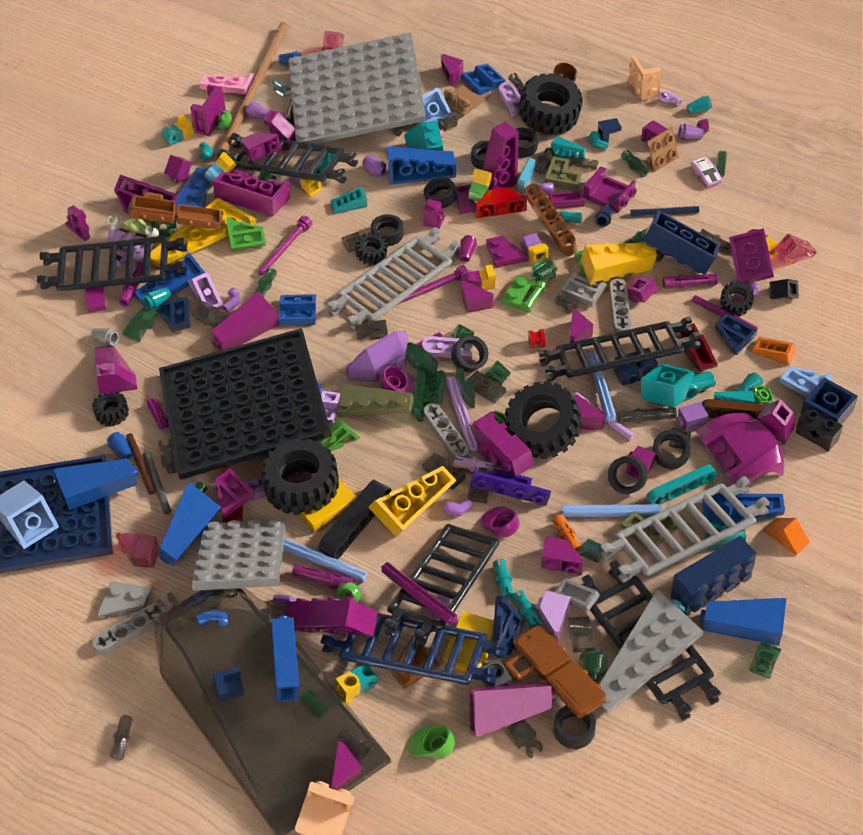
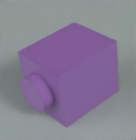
(692, 417)

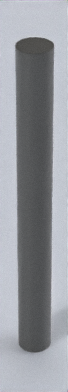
(157, 482)

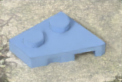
(802, 380)

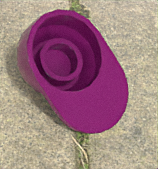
(396, 379)
(501, 521)

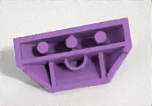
(378, 356)

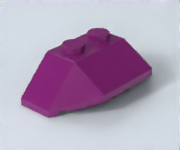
(128, 187)

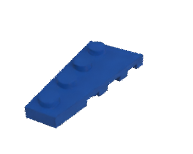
(195, 190)
(173, 281)
(776, 507)

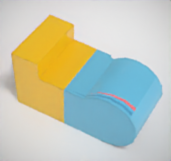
(223, 164)

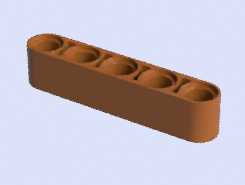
(554, 225)

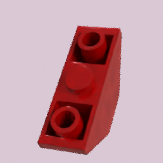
(500, 202)

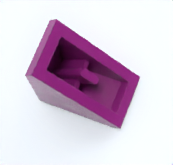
(452, 68)
(476, 298)
(580, 327)
(345, 767)

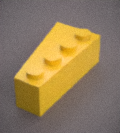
(614, 260)
(407, 503)

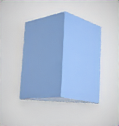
(435, 105)

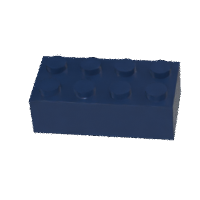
(681, 242)
(713, 575)

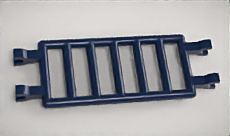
(473, 672)

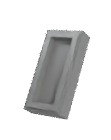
(579, 595)

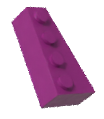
(502, 156)
(331, 616)

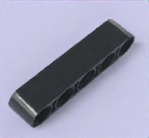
(352, 521)

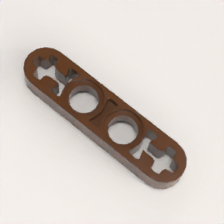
(716, 408)

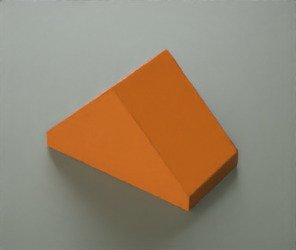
(788, 533)

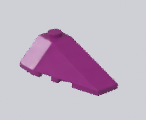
(113, 372)

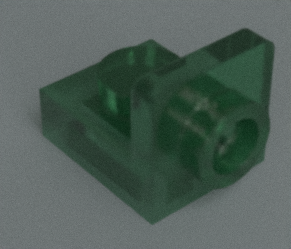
(765, 659)

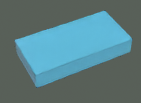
(526, 175)

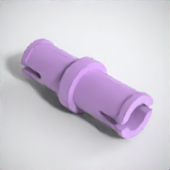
(472, 464)

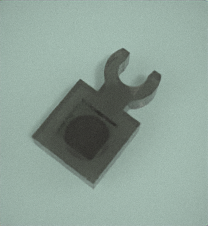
(375, 330)
(523, 735)

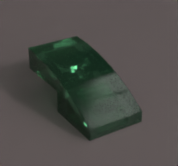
(139, 323)
(420, 358)
(466, 388)

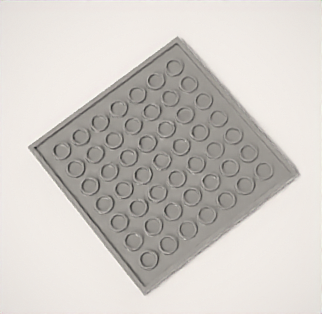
(356, 89)

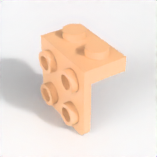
(645, 82)
(324, 810)

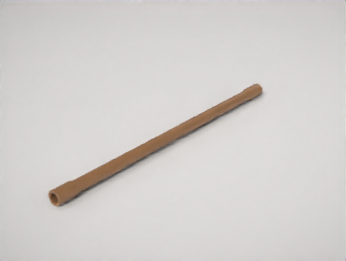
(280, 33)

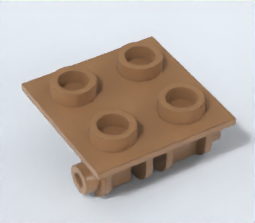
(462, 99)
(662, 150)

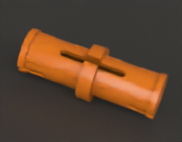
(566, 532)

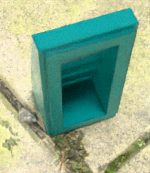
(563, 148)
(355, 200)
(737, 396)

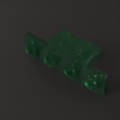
(427, 390)

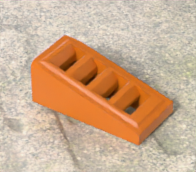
(784, 356)

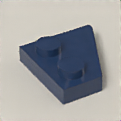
(176, 313)
(506, 623)

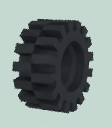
(371, 256)
(737, 288)
(112, 416)

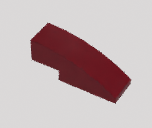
(702, 357)

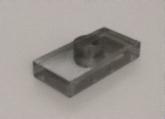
(486, 387)

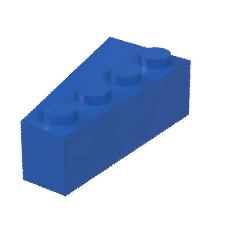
(418, 165)

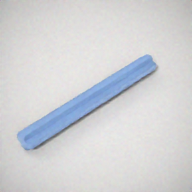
(602, 389)
(609, 510)
(324, 560)

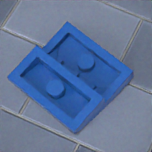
(482, 79)
(297, 309)

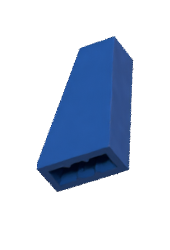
(94, 481)
(189, 520)
(746, 619)
(285, 659)

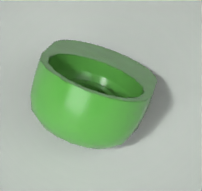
(432, 741)

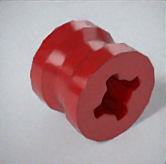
(536, 338)

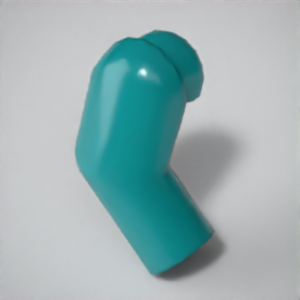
(596, 141)
(207, 151)

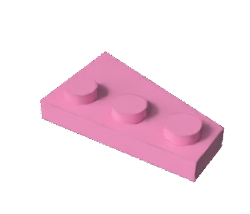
(229, 84)

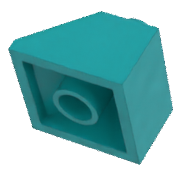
(424, 136)
(666, 385)

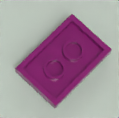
(751, 256)

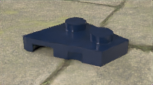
(735, 332)

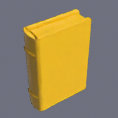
(332, 511)
(474, 623)

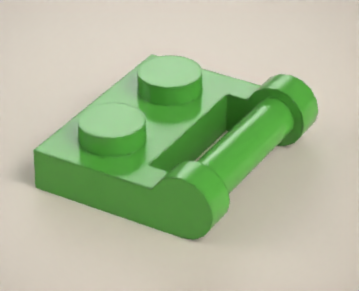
(519, 290)

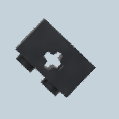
(819, 428)

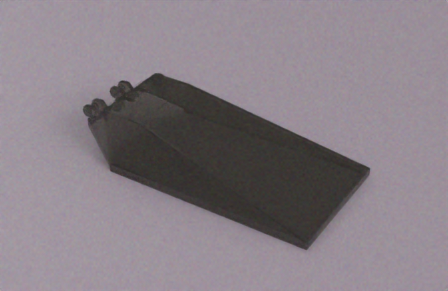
(262, 742)

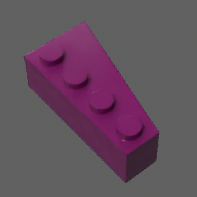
(251, 192)

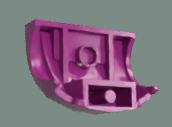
(742, 446)

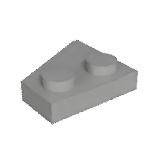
(123, 599)

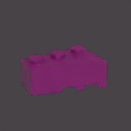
(502, 447)

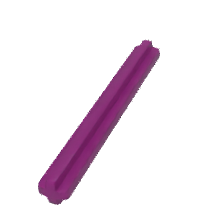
(419, 593)

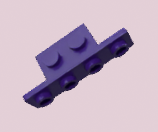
(509, 485)

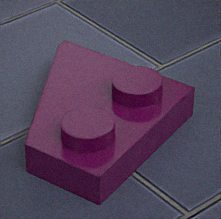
(77, 222)
(504, 252)
(232, 492)

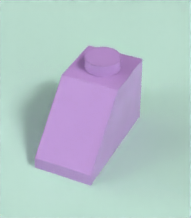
(204, 289)
(553, 612)

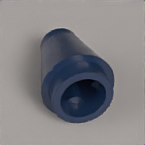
(604, 216)

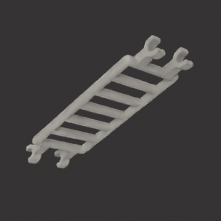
(363, 313)
(639, 564)

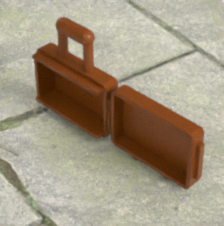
(154, 208)
(555, 666)

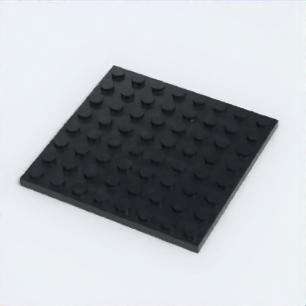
(242, 403)

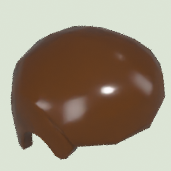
(566, 70)

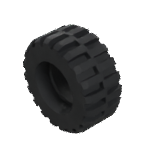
(554, 90)
(540, 397)
(295, 457)

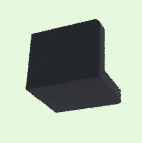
(784, 289)

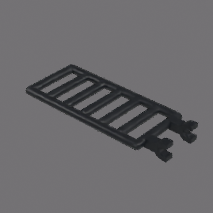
(422, 567)

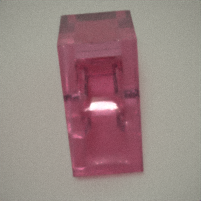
(794, 248)

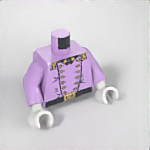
(123, 234)

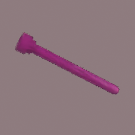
(303, 224)
(456, 275)

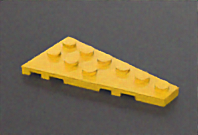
(201, 237)

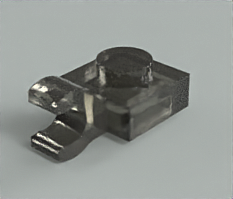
(168, 458)
(476, 494)

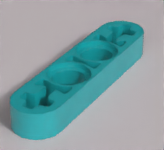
(681, 485)

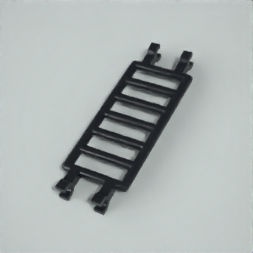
(328, 173)
(60, 257)
(672, 329)
(673, 696)

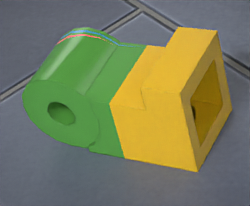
(479, 184)

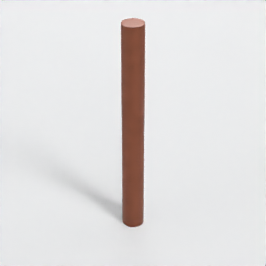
(140, 463)

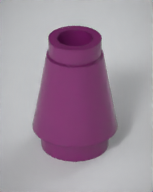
(467, 247)

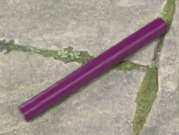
(704, 303)

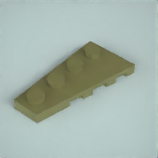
(372, 401)

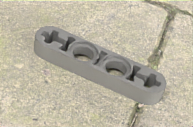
(619, 307)
(443, 433)
(129, 625)

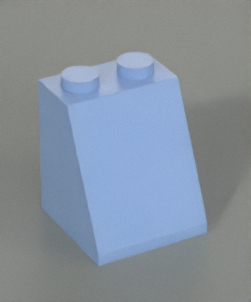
(26, 514)

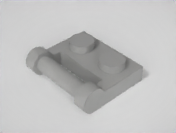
(581, 290)

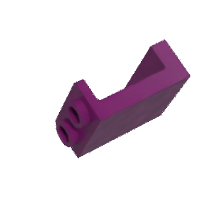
(207, 115)
(606, 190)

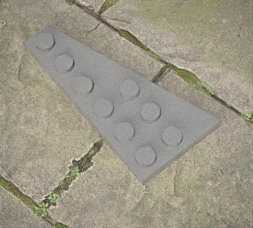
(653, 643)

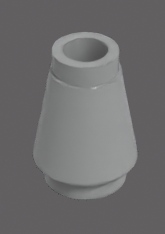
(105, 336)

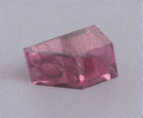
(332, 40)
(139, 549)

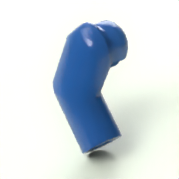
(213, 615)

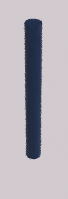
(671, 210)

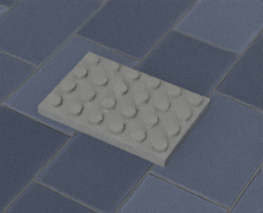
(240, 555)

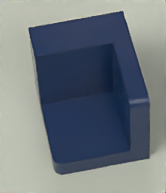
(608, 127)
(228, 684)

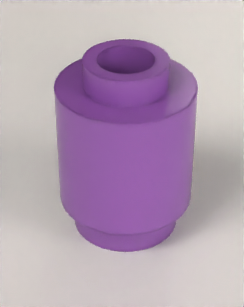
(374, 165)

